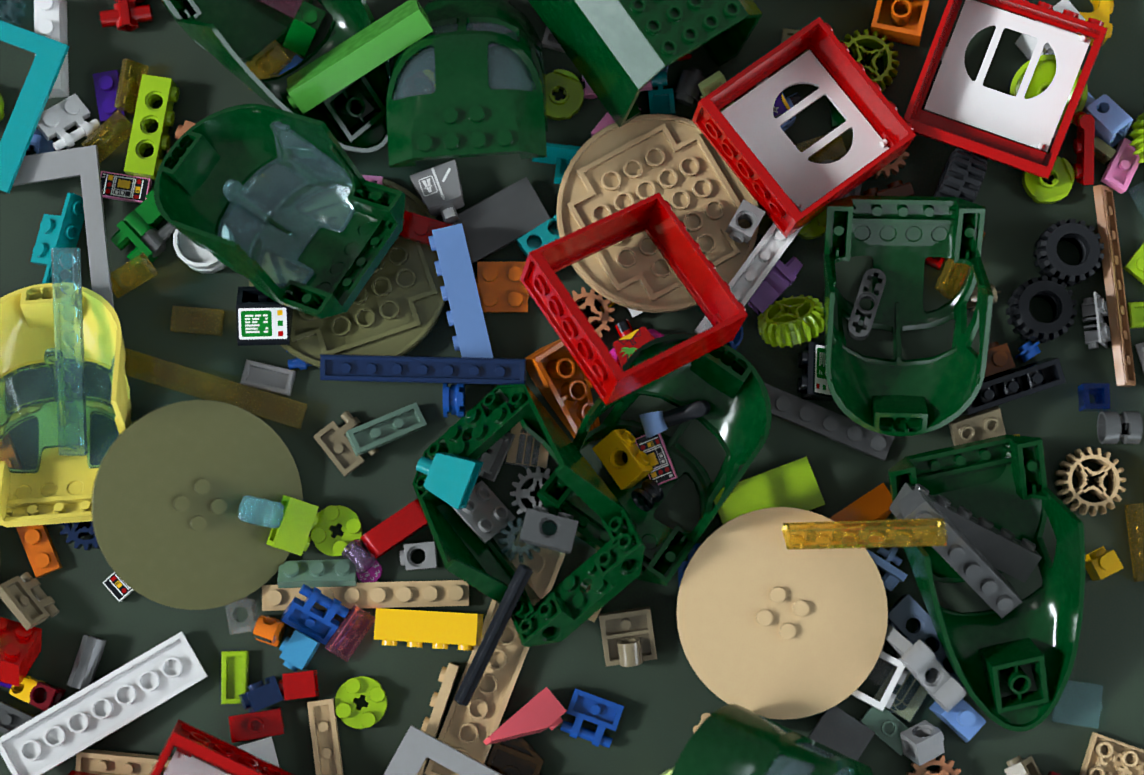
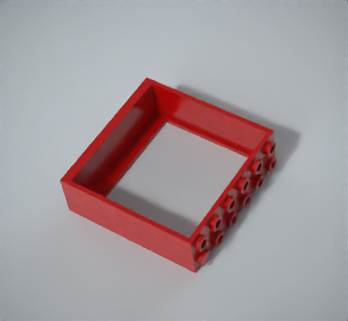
(684, 258)

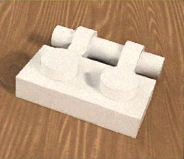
(63, 117)

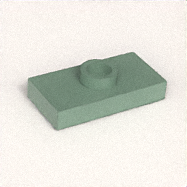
(885, 726)

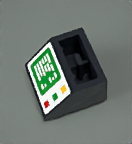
(261, 319)
(813, 378)

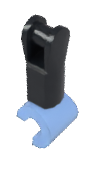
(659, 421)

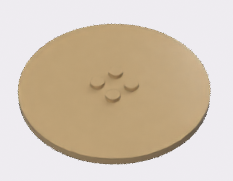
(631, 164)
(778, 623)

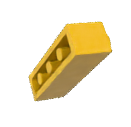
(428, 627)

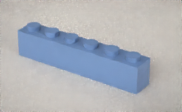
(461, 292)

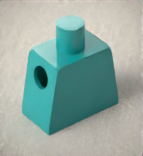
(450, 477)

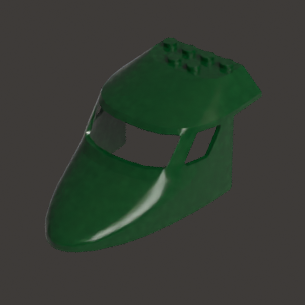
(242, 28)
(1019, 661)

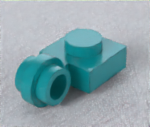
(661, 100)

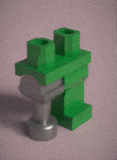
(141, 231)

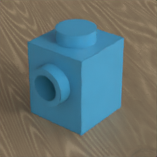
(298, 650)

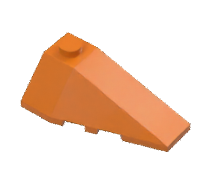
(562, 384)
(868, 507)

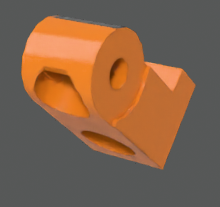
(269, 630)

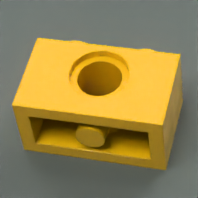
(610, 454)

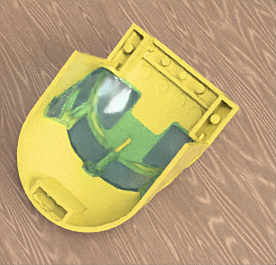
(34, 478)

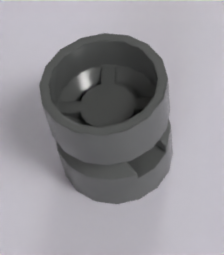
(1123, 427)

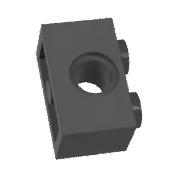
(532, 530)

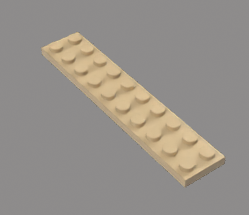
(471, 724)

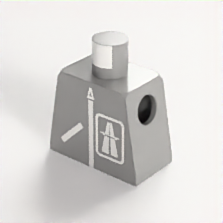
(440, 190)

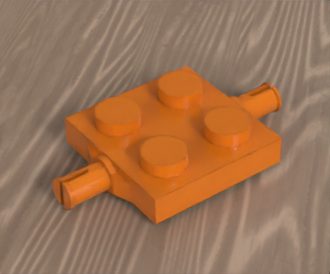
(501, 287)

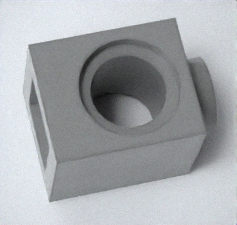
(752, 215)
(431, 556)
(922, 742)

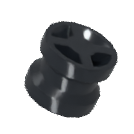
(647, 495)

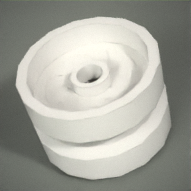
(194, 255)

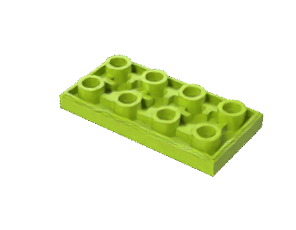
(784, 486)

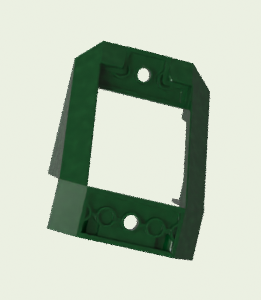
(486, 567)

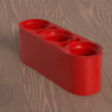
(395, 529)

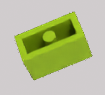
(295, 526)

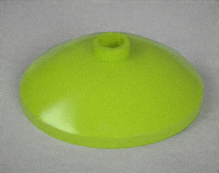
(1042, 79)

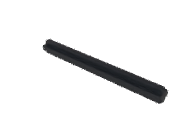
(493, 634)

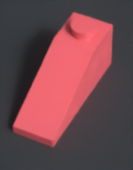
(532, 718)

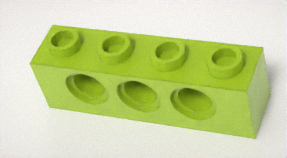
(151, 89)

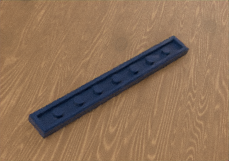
(422, 369)

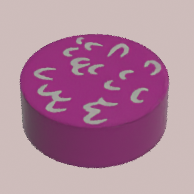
(372, 574)

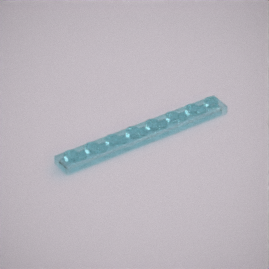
(69, 351)

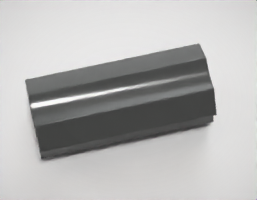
(86, 662)

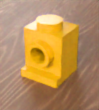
(1102, 563)

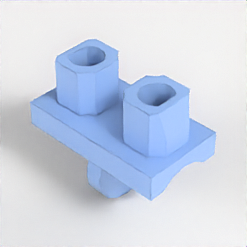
(892, 575)

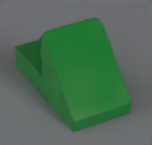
(303, 29)

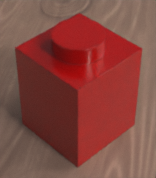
(299, 685)

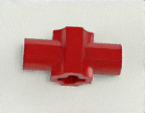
(126, 15)

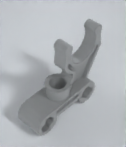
(918, 660)

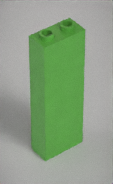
(357, 55)

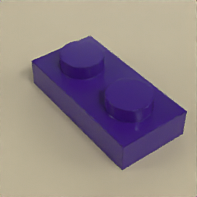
(106, 90)

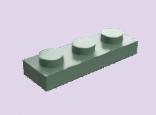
(386, 429)
(317, 573)

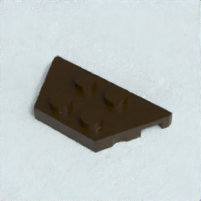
(515, 757)

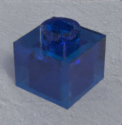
(1100, 391)

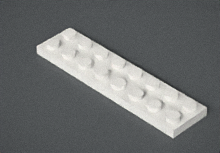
(102, 708)

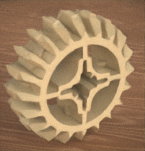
(1107, 468)

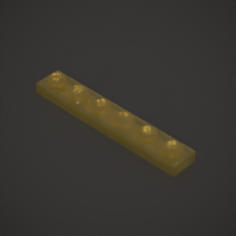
(865, 534)

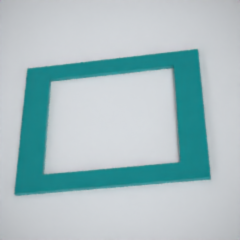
(32, 98)

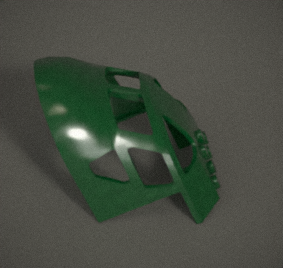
(899, 235)
(737, 417)

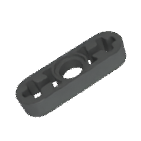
(865, 284)

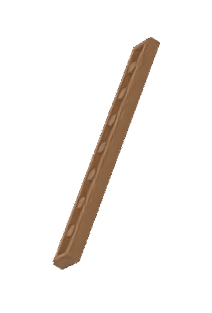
(1114, 286)

